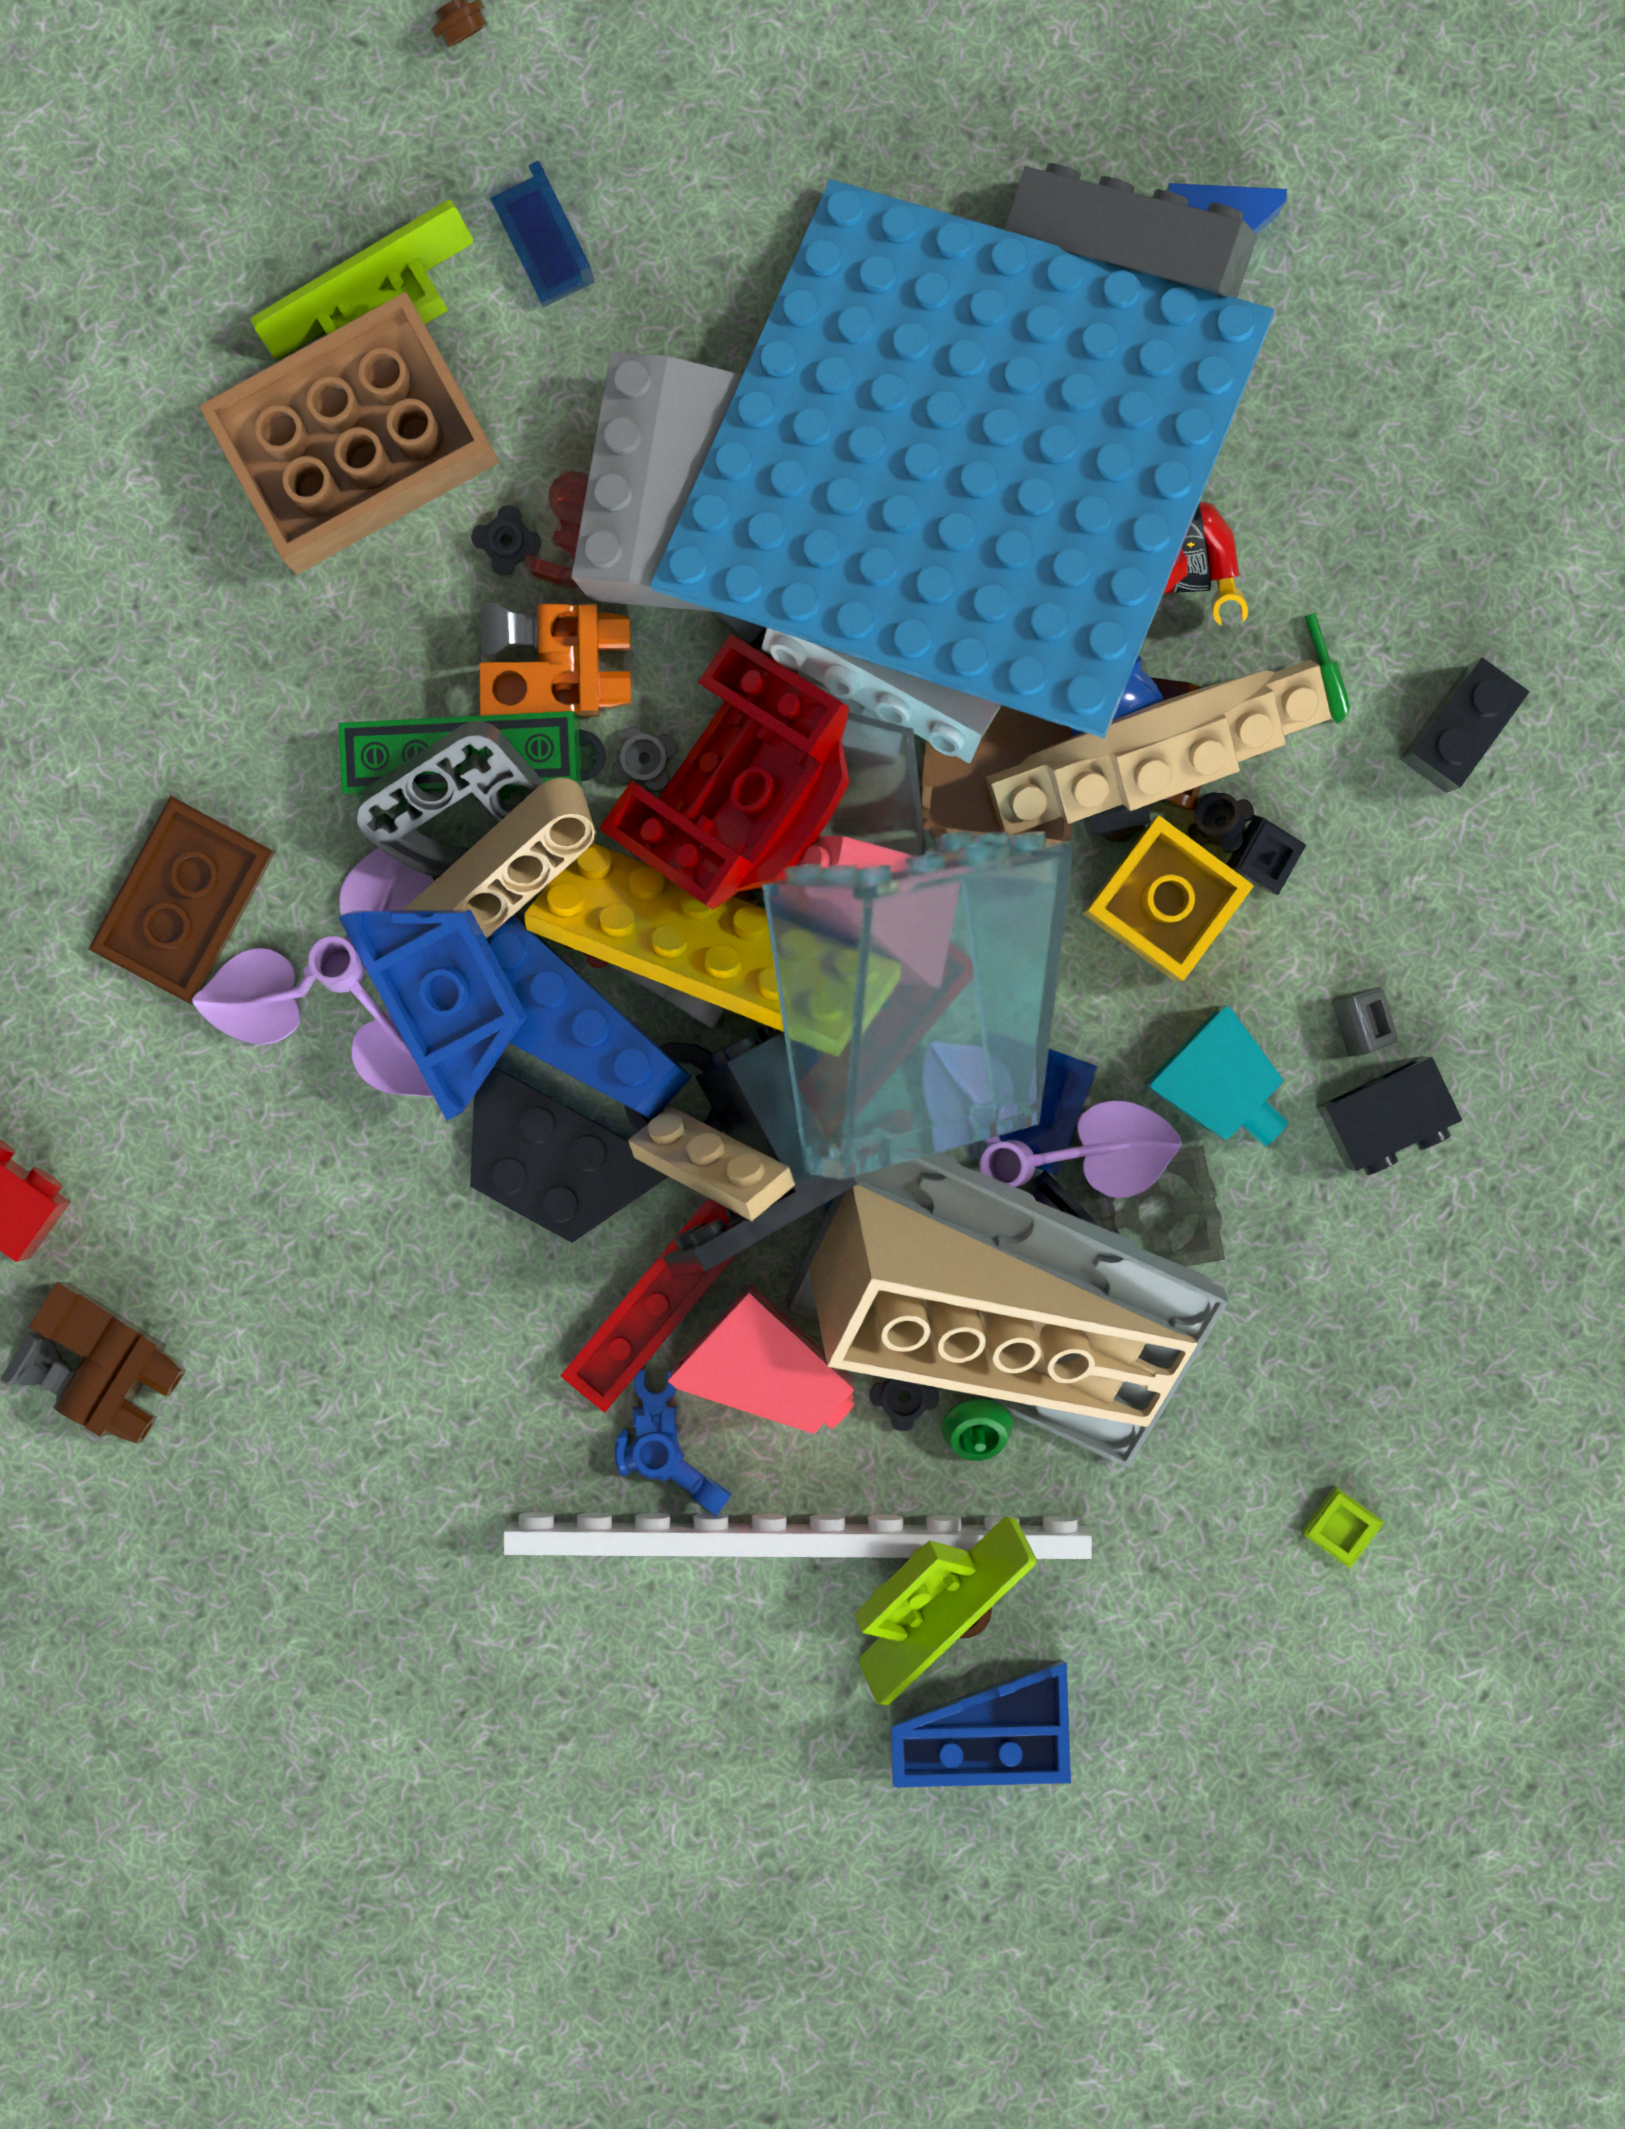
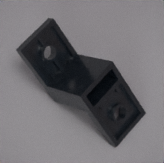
(756, 1106)

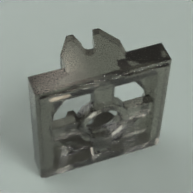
(1206, 1241)

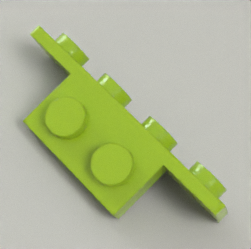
(367, 281)
(936, 1602)

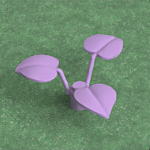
(257, 990)
(1122, 1150)

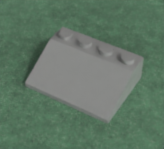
(644, 463)

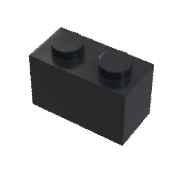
(1464, 725)
(1390, 1115)

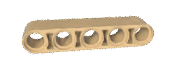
(515, 857)

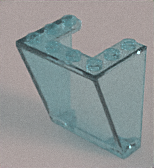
(918, 996)

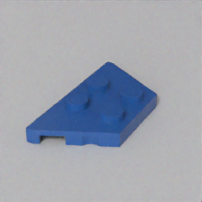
(440, 993)

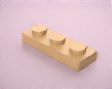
(711, 1163)

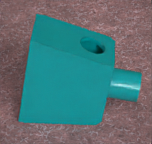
(1222, 1080)

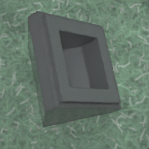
(1365, 1022)

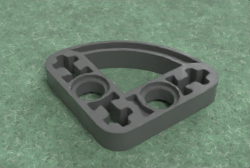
(477, 775)

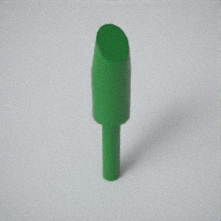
(1330, 672)

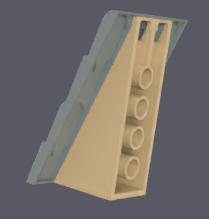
(1003, 1299)

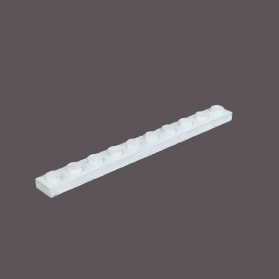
(772, 1537)

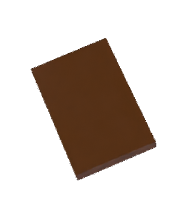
(181, 900)

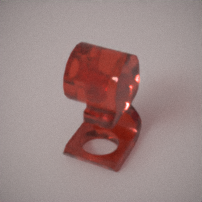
(567, 503)

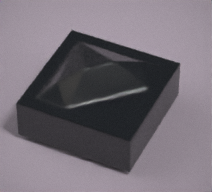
(1117, 823)
(1266, 855)

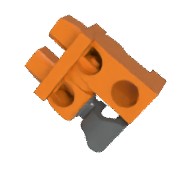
(567, 663)

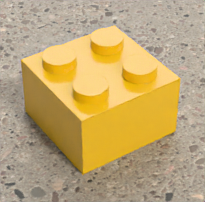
(1168, 899)

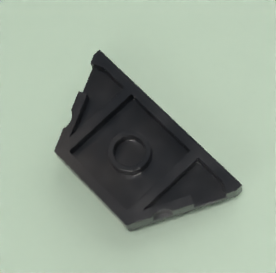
(550, 1159)

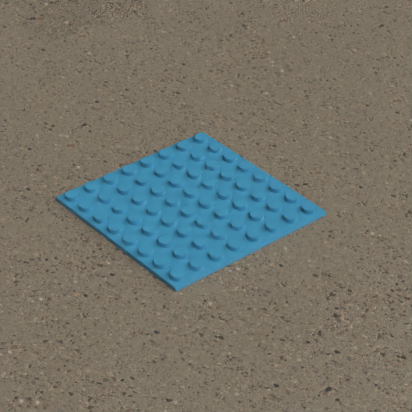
(965, 456)

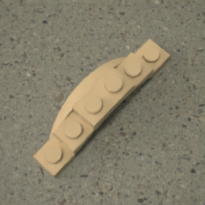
(1160, 749)

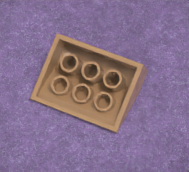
(349, 434)

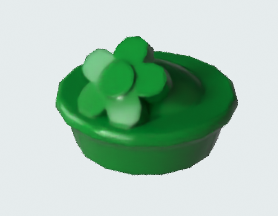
(977, 1429)

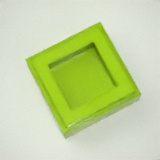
(1342, 1527)

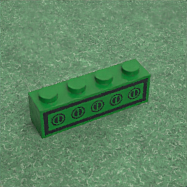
(377, 747)

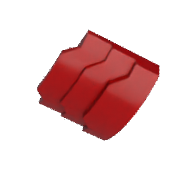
(749, 787)

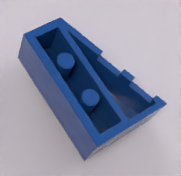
(990, 1736)

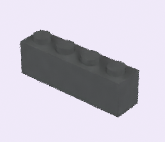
(1134, 230)

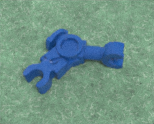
(657, 1450)

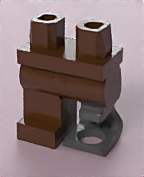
(113, 1369)

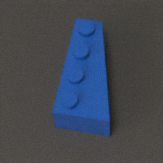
(579, 1028)

